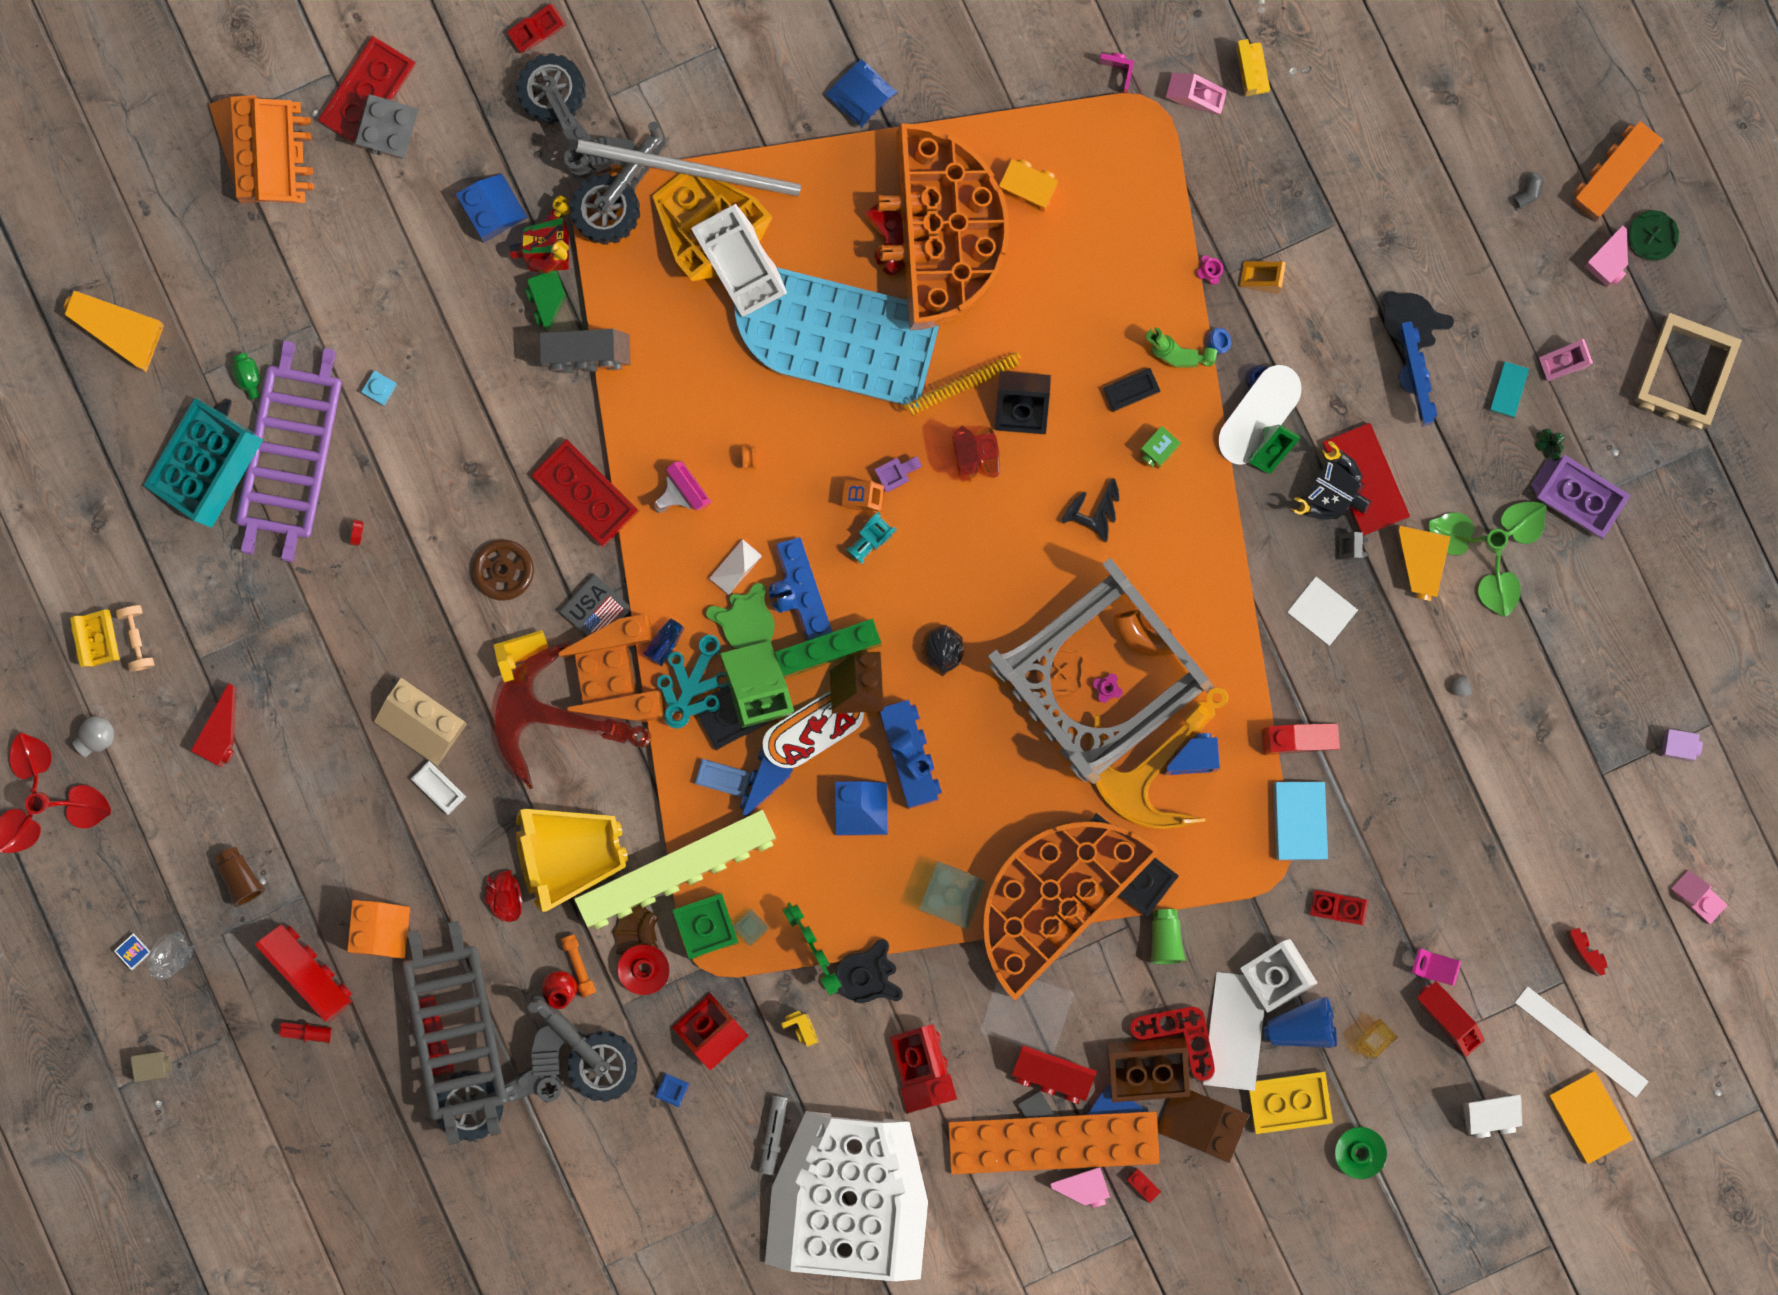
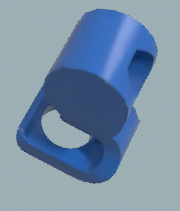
(916, 761)

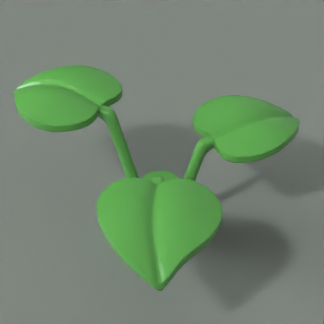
(1523, 521)

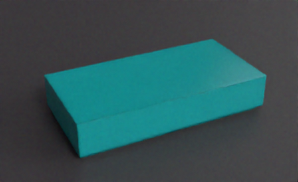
(1509, 389)

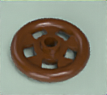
(524, 564)

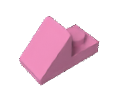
(1566, 360)
(1699, 896)

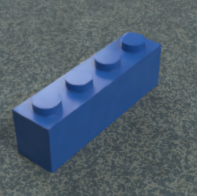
(896, 720)

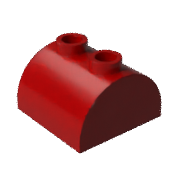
(919, 1055)

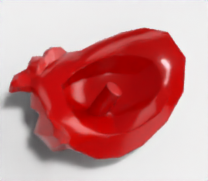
(504, 896)

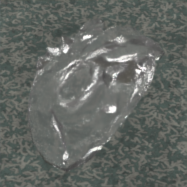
(169, 955)

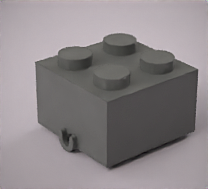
(385, 126)

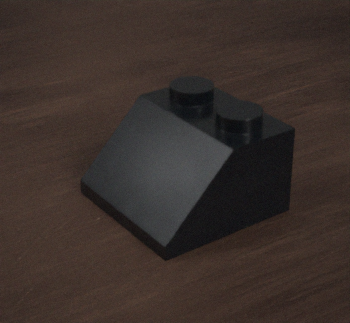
(1022, 402)

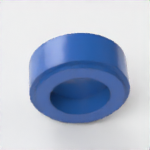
(1219, 340)

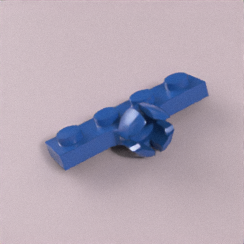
(1415, 375)
(799, 590)

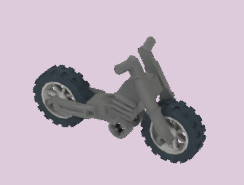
(618, 189)
(547, 1066)

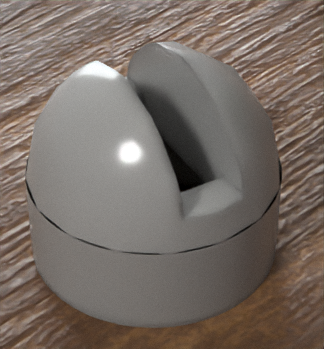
(1462, 687)

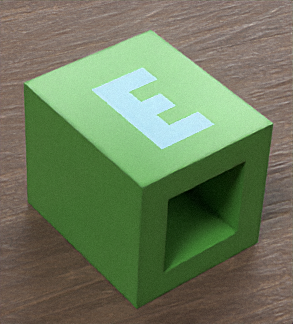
(1159, 448)

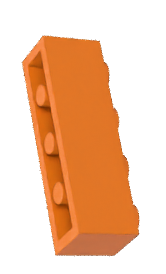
(1617, 171)

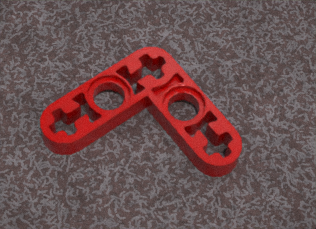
(1189, 1031)

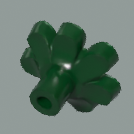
(1550, 443)

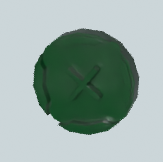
(1653, 235)

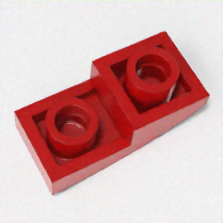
(1339, 907)
(1593, 960)

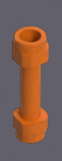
(570, 944)

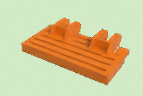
(278, 151)

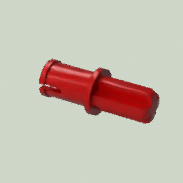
(305, 1032)

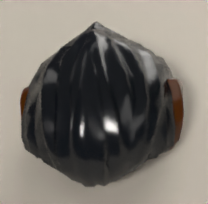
(942, 649)

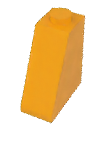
(1424, 560)

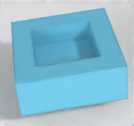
(379, 388)

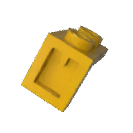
(517, 650)

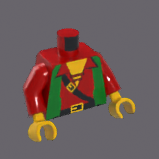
(546, 243)

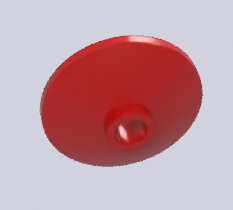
(641, 981)

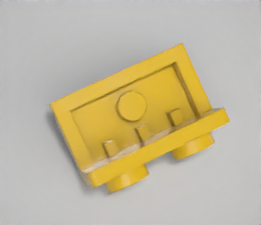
(94, 639)

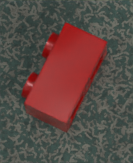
(1143, 1185)

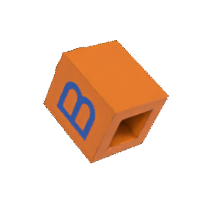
(862, 495)

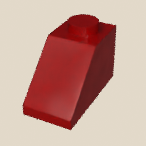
(928, 1093)

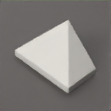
(735, 567)

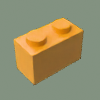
(1028, 184)

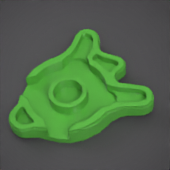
(747, 619)

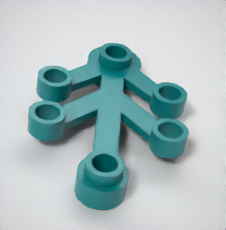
(691, 686)

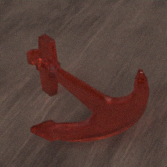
(520, 708)

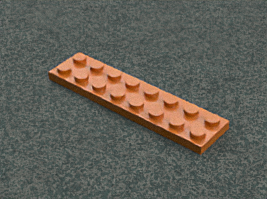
(1054, 1142)

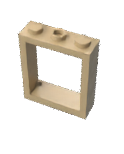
(1701, 333)

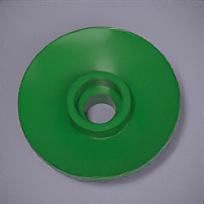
(1374, 1156)

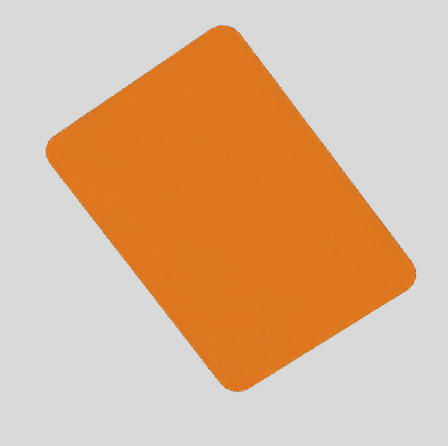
(965, 555)

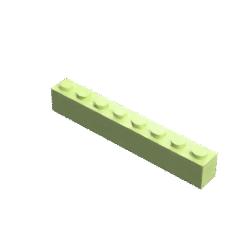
(676, 869)

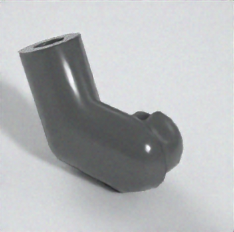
(1534, 189)

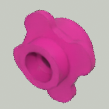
(1216, 269)
(1110, 681)

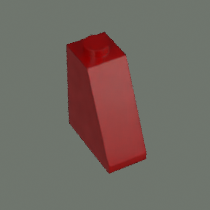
(1450, 1018)

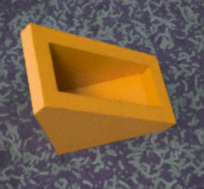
(1263, 275)

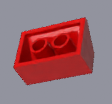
(1053, 1074)

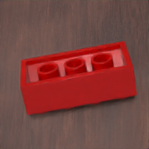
(305, 973)

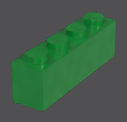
(828, 648)

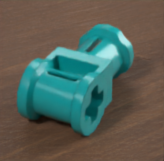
(872, 537)

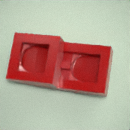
(537, 28)

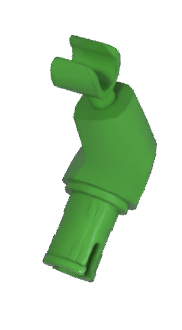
(1171, 353)

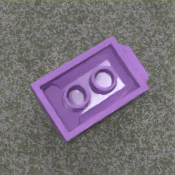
(1579, 495)

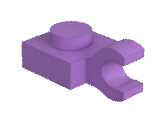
(894, 473)

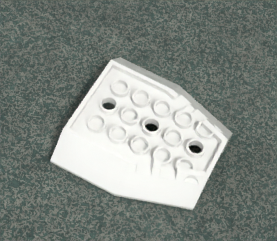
(881, 1226)

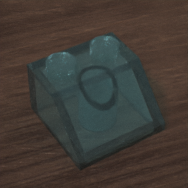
(952, 895)

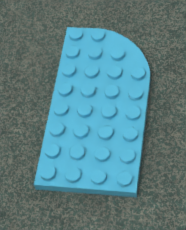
(840, 339)

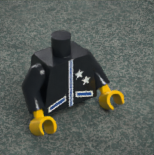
(1335, 489)

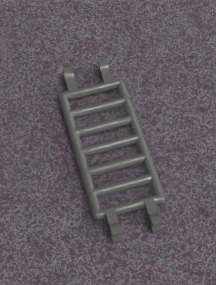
(422, 1038)

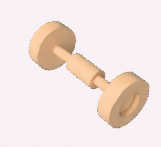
(139, 664)

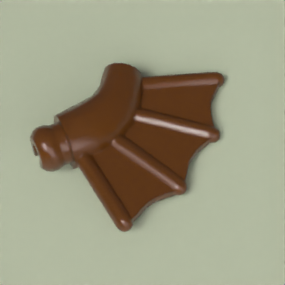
(636, 929)

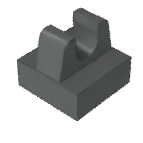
(1352, 546)

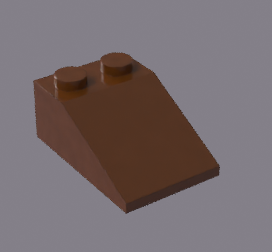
(1203, 1124)

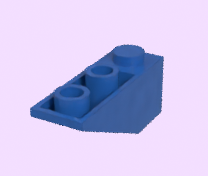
(764, 783)

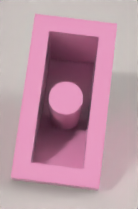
(1196, 92)
(1611, 259)
(1084, 1188)

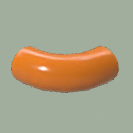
(1139, 635)

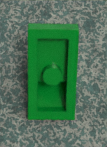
(1273, 448)

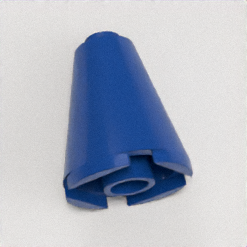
(1304, 1026)

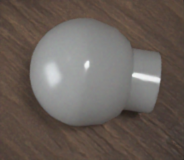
(94, 736)

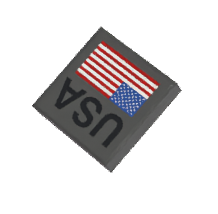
(595, 607)

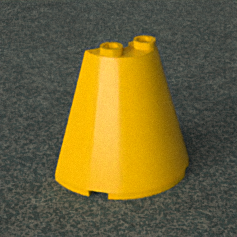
(566, 853)

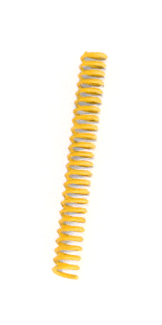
(960, 385)

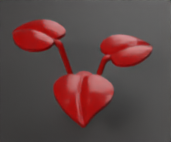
(19, 831)

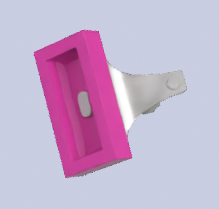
(682, 490)

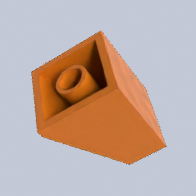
(378, 929)

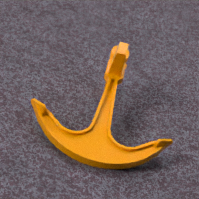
(1129, 790)

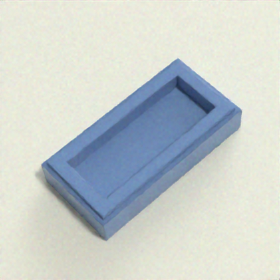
(723, 778)

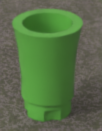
(1166, 938)

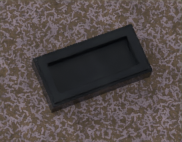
(1131, 390)

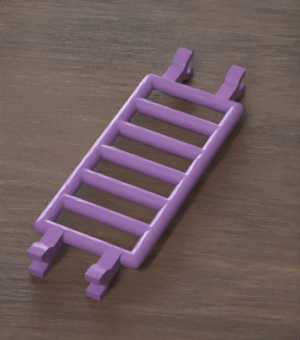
(284, 371)

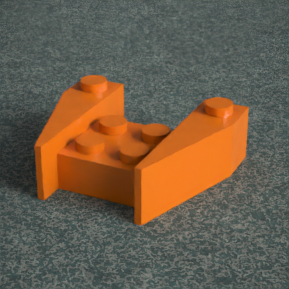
(608, 675)

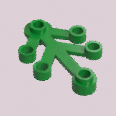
(794, 916)

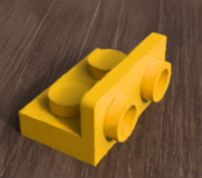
(1252, 68)
(805, 1032)

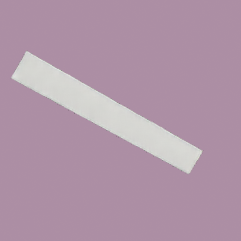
(1581, 1042)

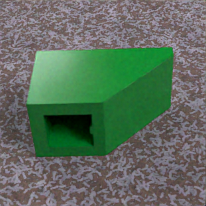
(548, 296)

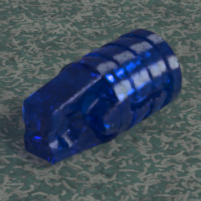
(664, 642)

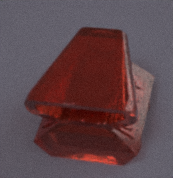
(976, 452)

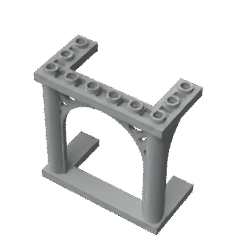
(1018, 662)

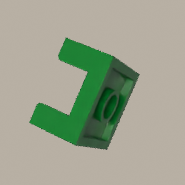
(705, 926)

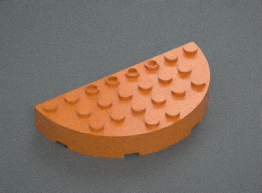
(1054, 892)

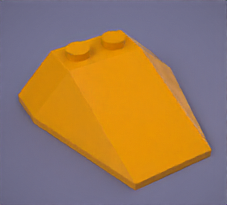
(692, 200)

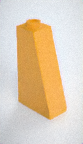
(120, 329)

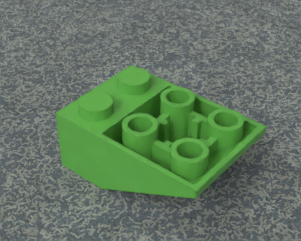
(756, 684)

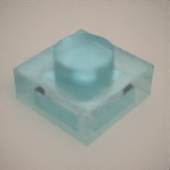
(751, 927)

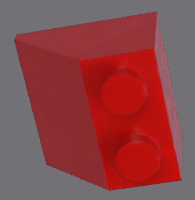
(710, 1031)

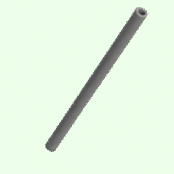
(687, 167)

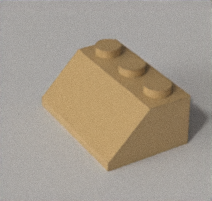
(419, 721)

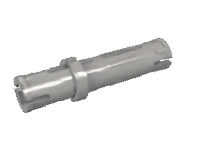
(768, 1163)

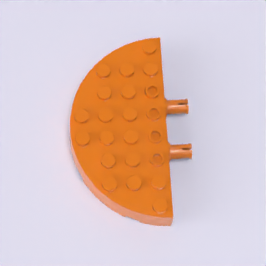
(950, 223)

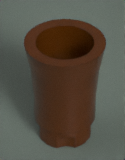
(238, 877)

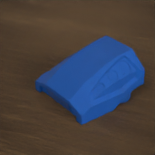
(860, 93)

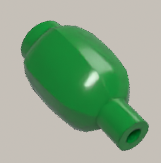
(246, 374)

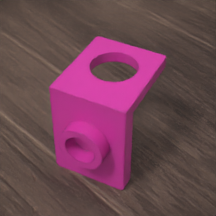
(1119, 61)
(1436, 967)

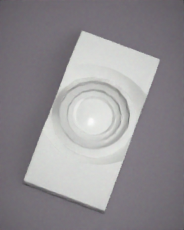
(739, 259)

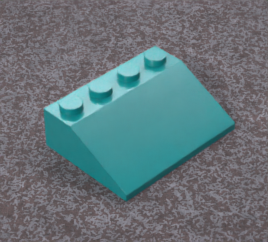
(203, 463)

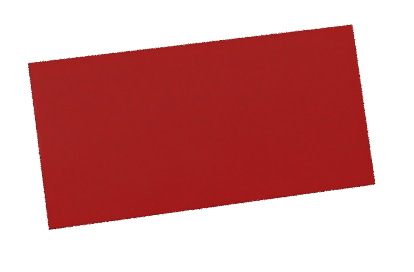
(376, 72)
(1380, 486)
(584, 492)

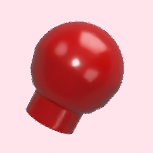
(559, 989)

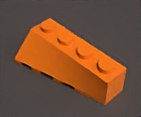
(234, 129)

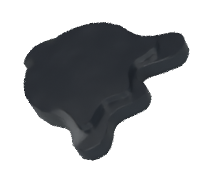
(1415, 308)
(866, 974)

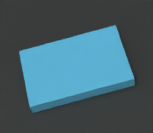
(1300, 821)

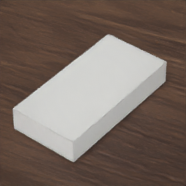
(438, 787)

